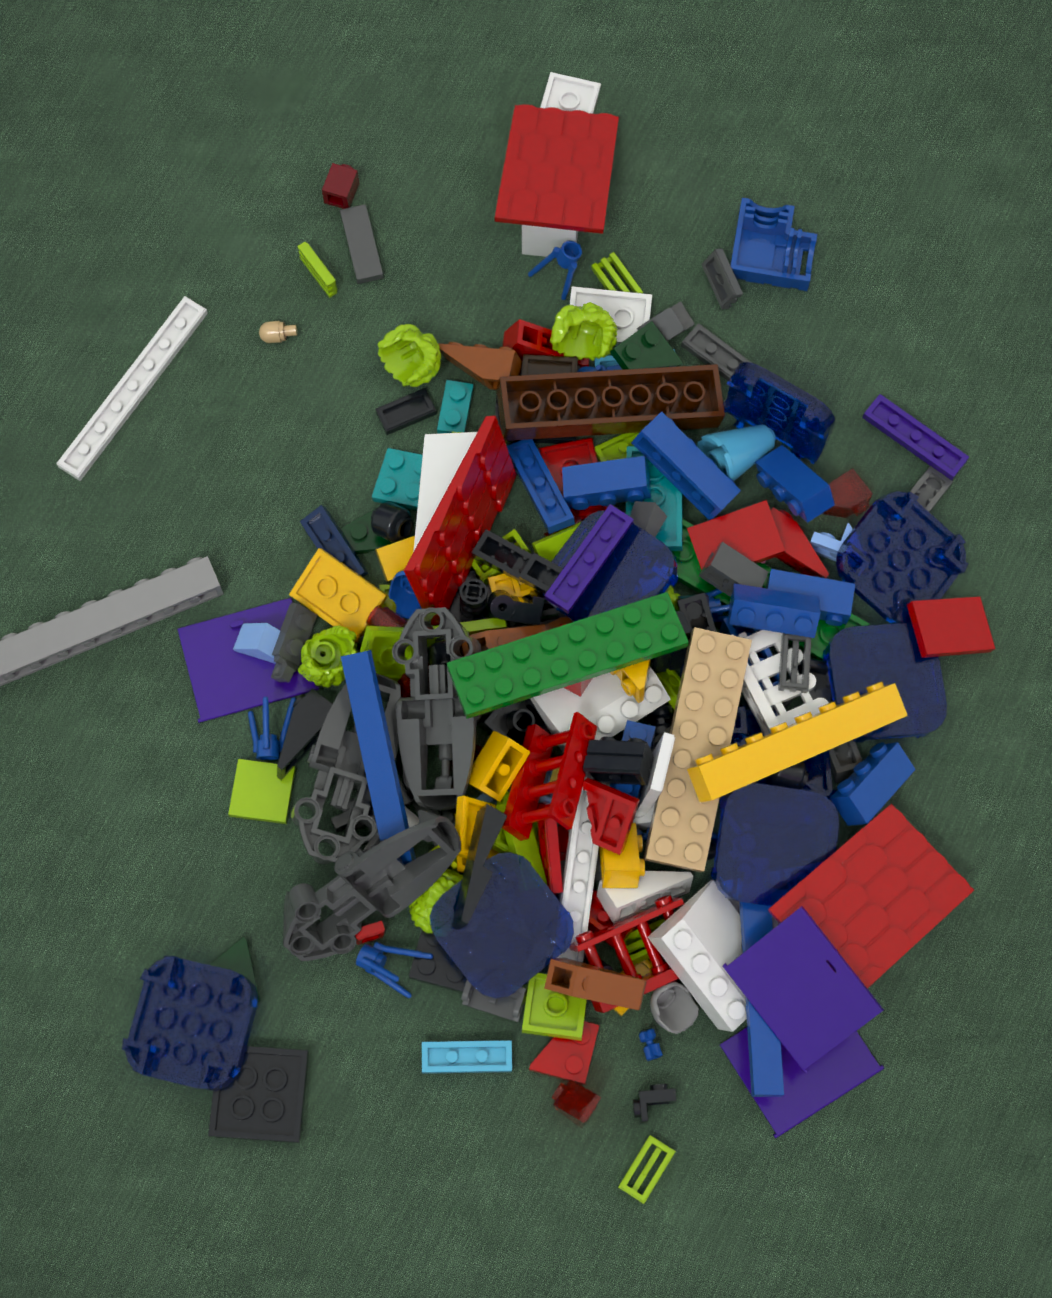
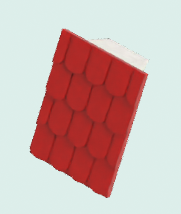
(556, 175)
(459, 496)
(878, 894)

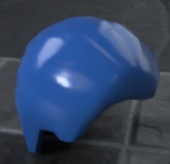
(403, 595)

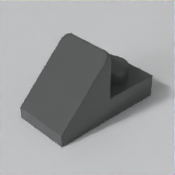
(672, 321)

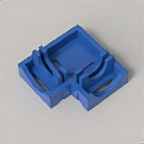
(769, 248)

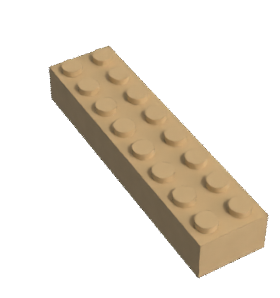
(701, 726)

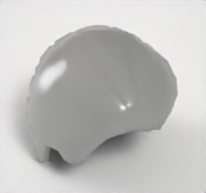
(673, 1007)

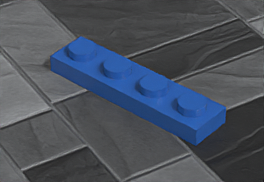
(540, 485)

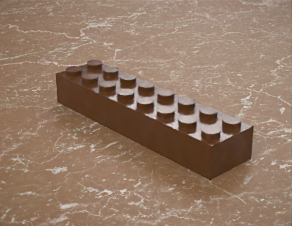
(608, 401)

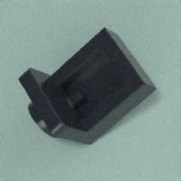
(658, 1095)

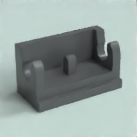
(731, 567)
(505, 1007)

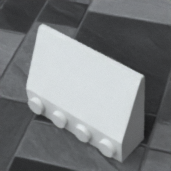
(601, 703)
(697, 945)

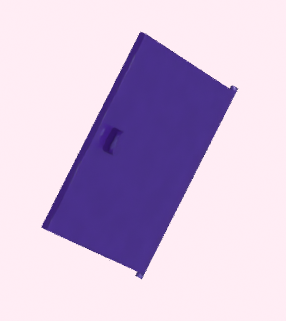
(230, 680)
(803, 988)
(807, 1092)

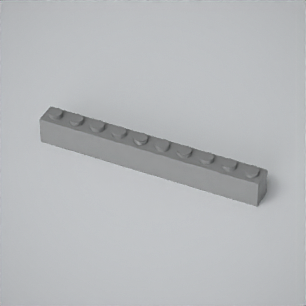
(107, 619)

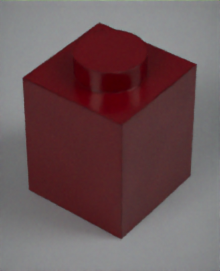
(340, 186)

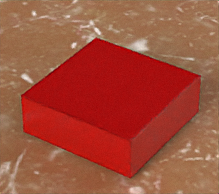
(370, 933)

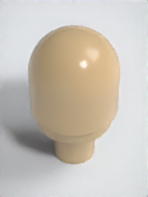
(276, 331)

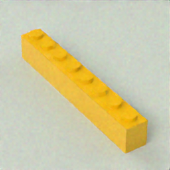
(796, 742)

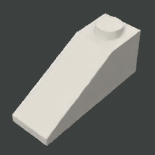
(626, 902)

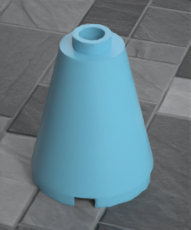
(738, 448)

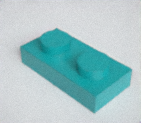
(455, 407)

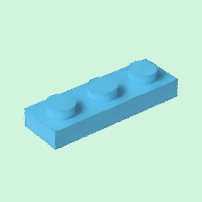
(466, 1057)

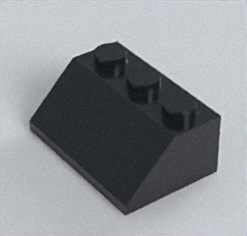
(513, 720)

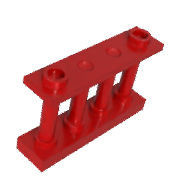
(566, 790)
(661, 971)

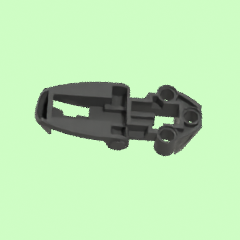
(435, 716)
(340, 762)
(365, 884)

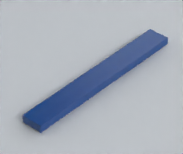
(375, 747)
(763, 1045)

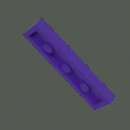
(915, 437)
(589, 558)

